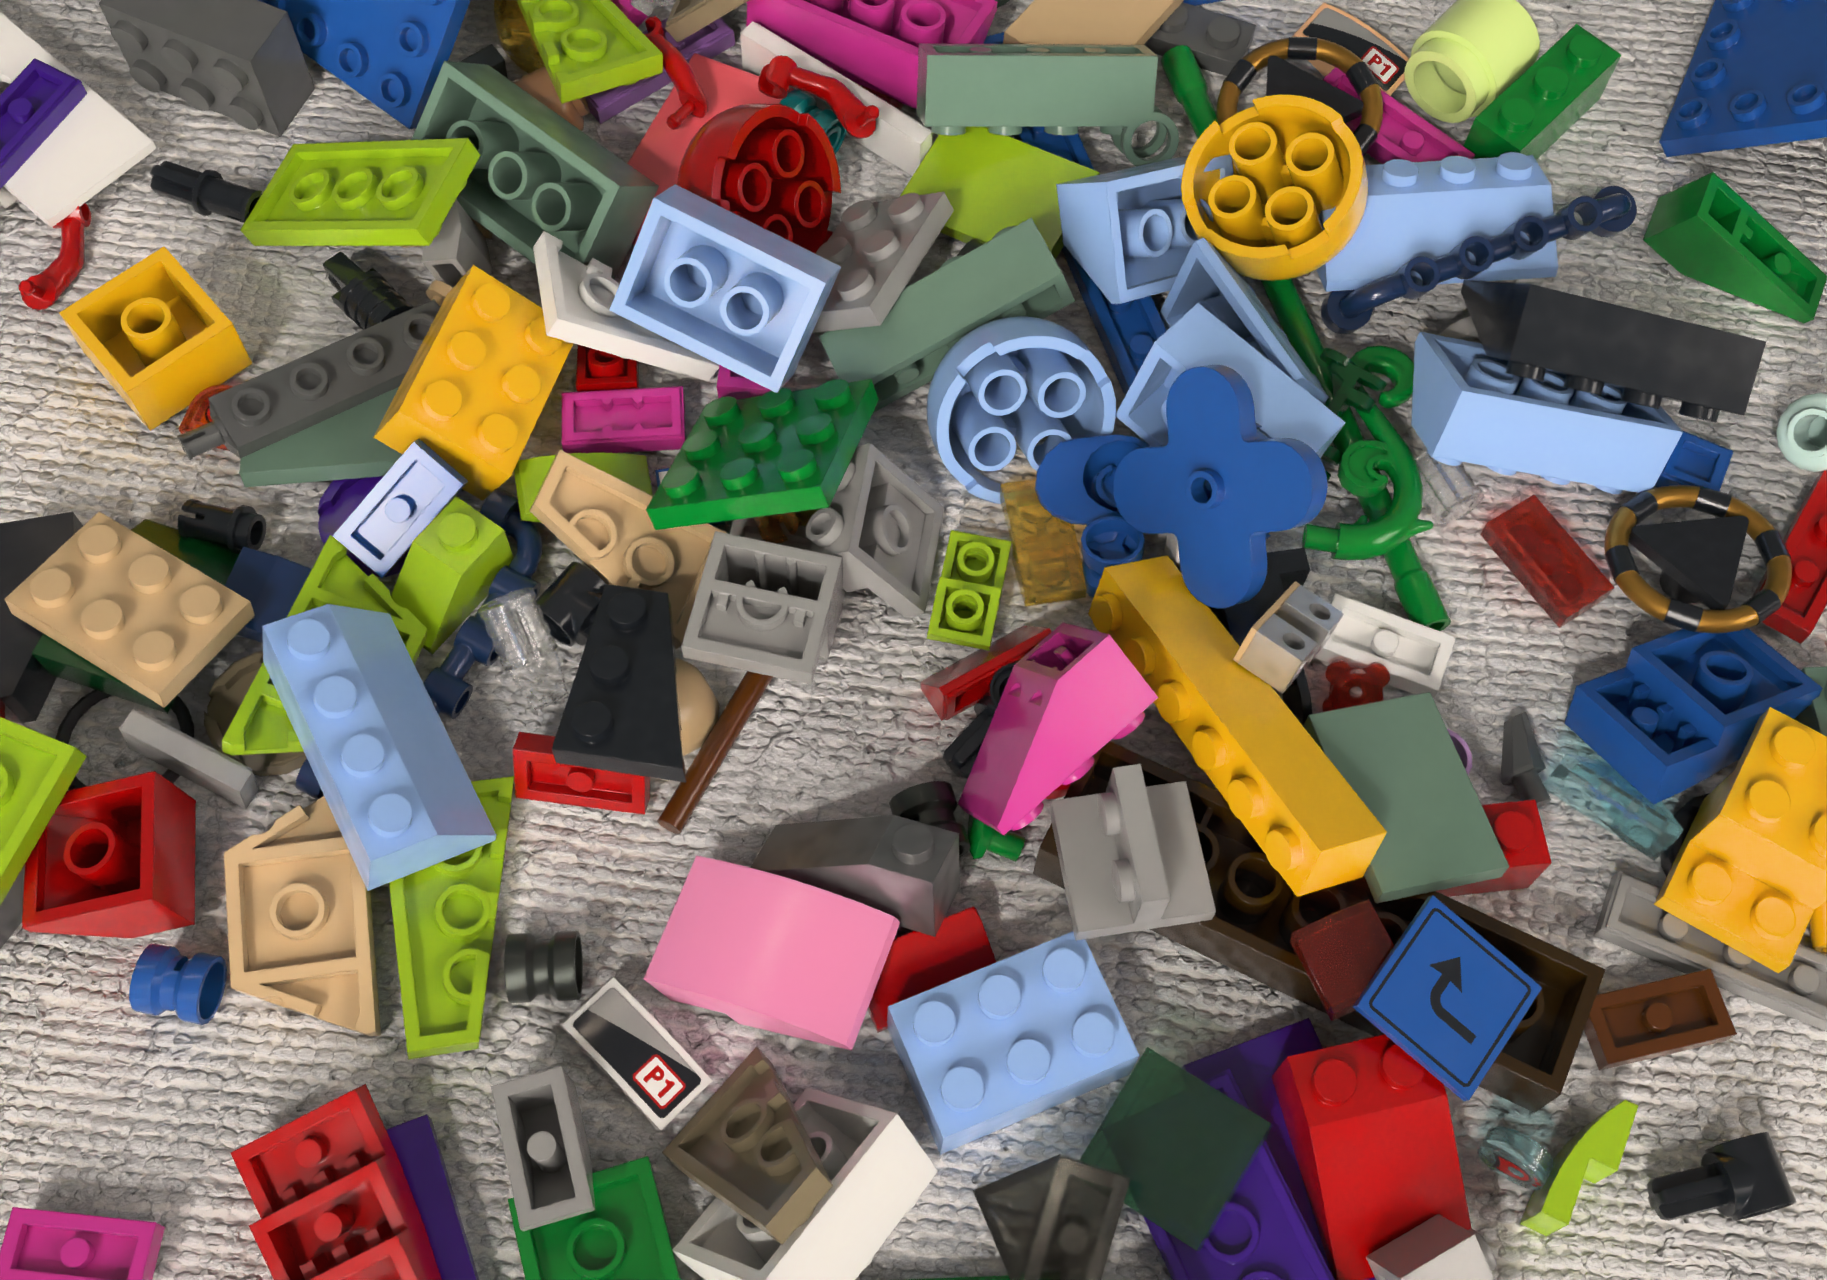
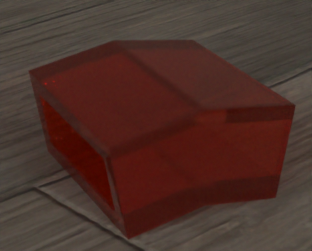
(1342, 955)

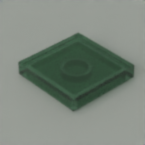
(1178, 1146)

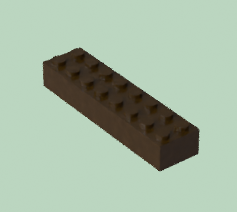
(1261, 911)

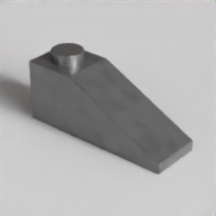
(874, 861)

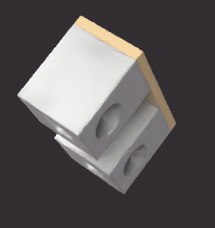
(1288, 637)

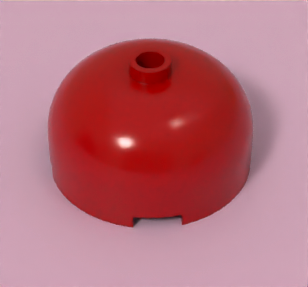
(766, 169)

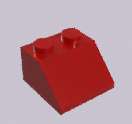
(114, 861)

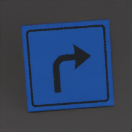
(1447, 998)

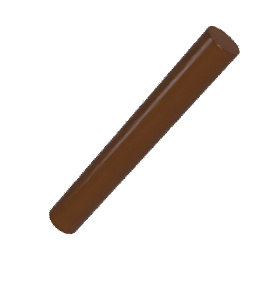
(713, 751)

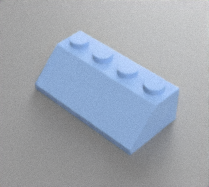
(1434, 208)
(1510, 423)
(374, 741)

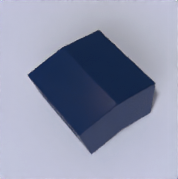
(269, 585)

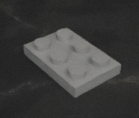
(878, 254)

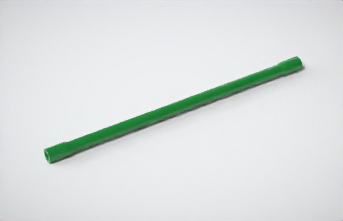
(1411, 580)

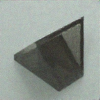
(1054, 1218)

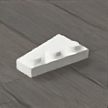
(578, 311)

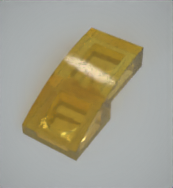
(1042, 547)

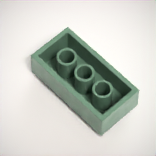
(535, 169)

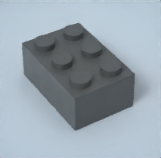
(216, 56)

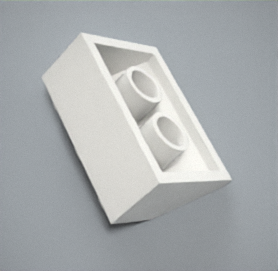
(875, 1182)

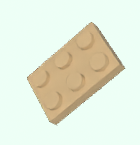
(130, 608)

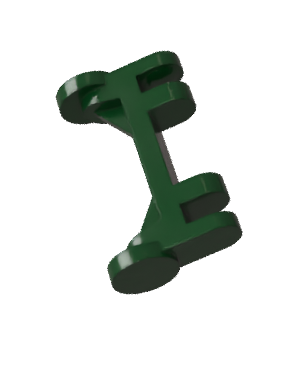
(1346, 382)

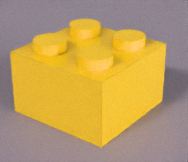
(156, 337)

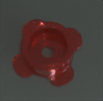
(1345, 676)

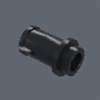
(223, 525)

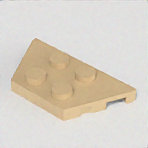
(303, 921)

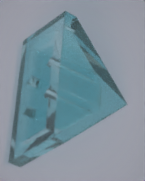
(1613, 803)

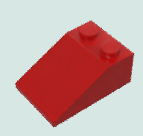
(1370, 1147)

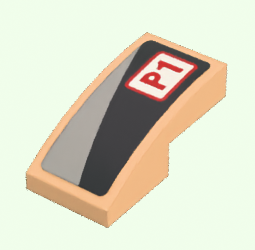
(1371, 47)

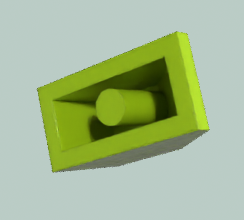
(451, 569)

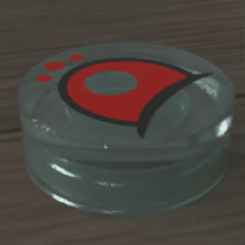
(1516, 1157)

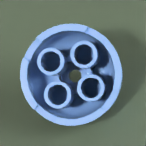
(1012, 384)

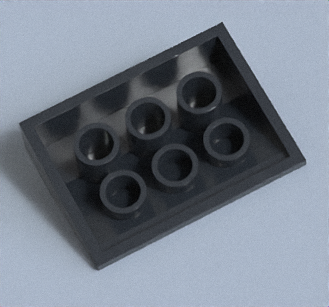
(1614, 347)

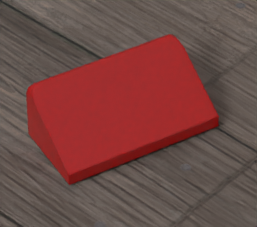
(970, 678)
(926, 961)

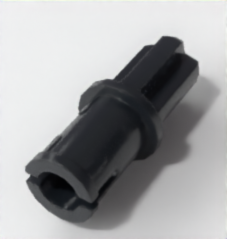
(204, 191)

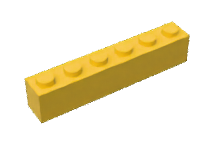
(1237, 728)

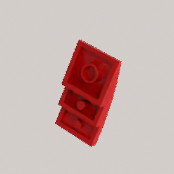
(335, 1198)

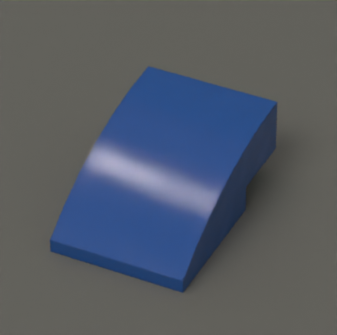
(1685, 707)

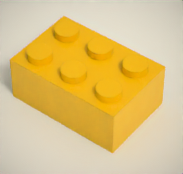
(477, 382)

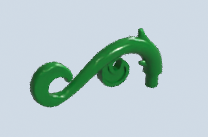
(1359, 476)

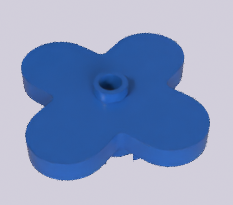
(1219, 486)

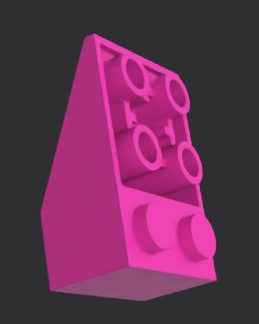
(1050, 722)

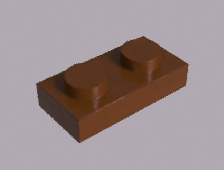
(1657, 1019)

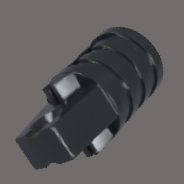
(361, 294)

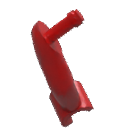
(680, 73)
(851, 112)
(45, 288)

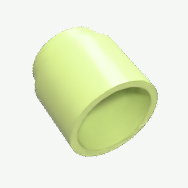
(1470, 57)

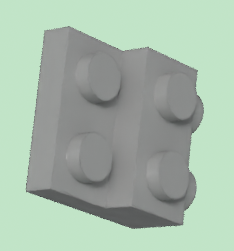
(882, 531)

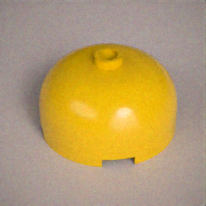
(1287, 168)

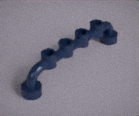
(1602, 214)
(472, 641)

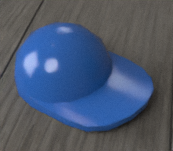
(1079, 477)

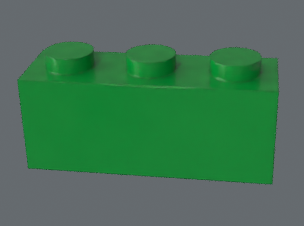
(1545, 98)

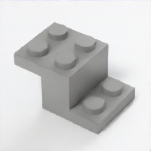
(765, 604)

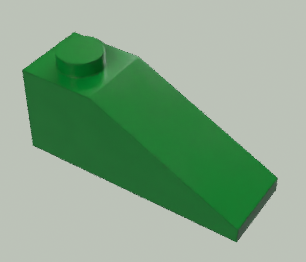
(1728, 245)

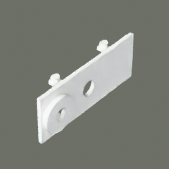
(80, 155)

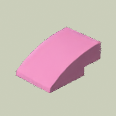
(772, 952)

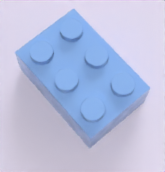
(724, 287)
(1203, 340)
(1010, 1040)

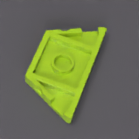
(261, 720)

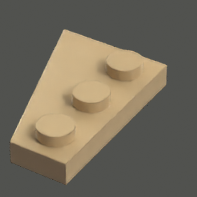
(613, 535)

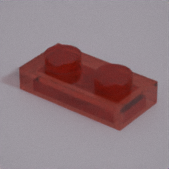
(1546, 561)

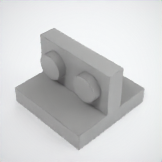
(1131, 857)

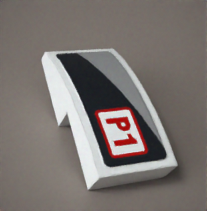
(636, 1053)

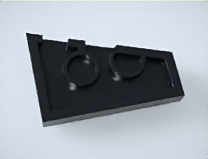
(625, 691)

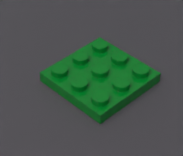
(764, 455)

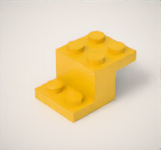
(1758, 846)

